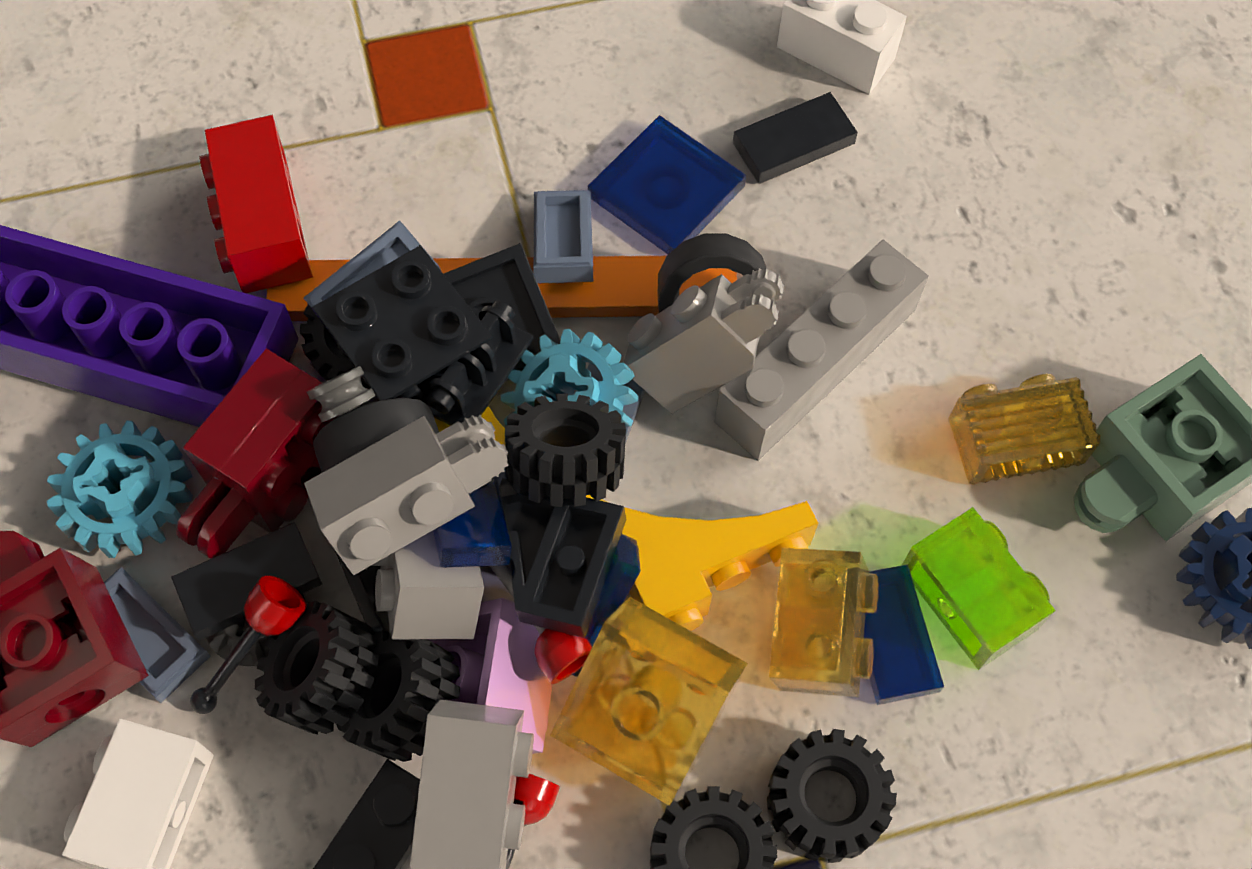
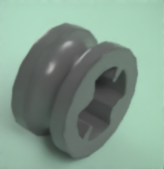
(341, 394)

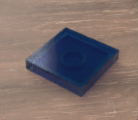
(666, 185)

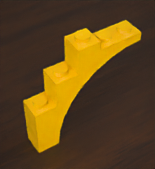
(690, 555)

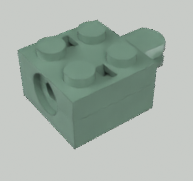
(1169, 454)

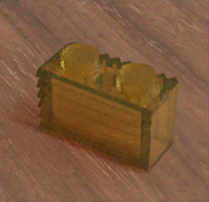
(1023, 428)

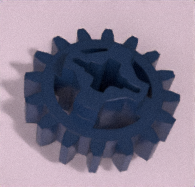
(1217, 569)

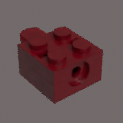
(253, 456)
(57, 641)

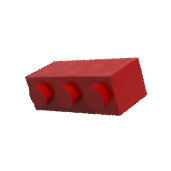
(254, 205)

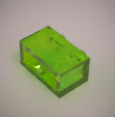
(978, 587)

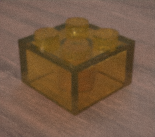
(648, 699)

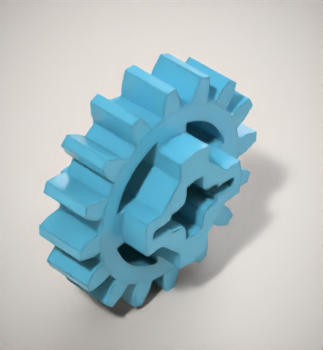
(563, 370)
(127, 490)

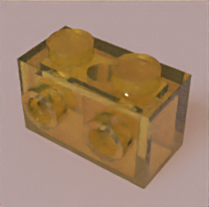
(822, 622)

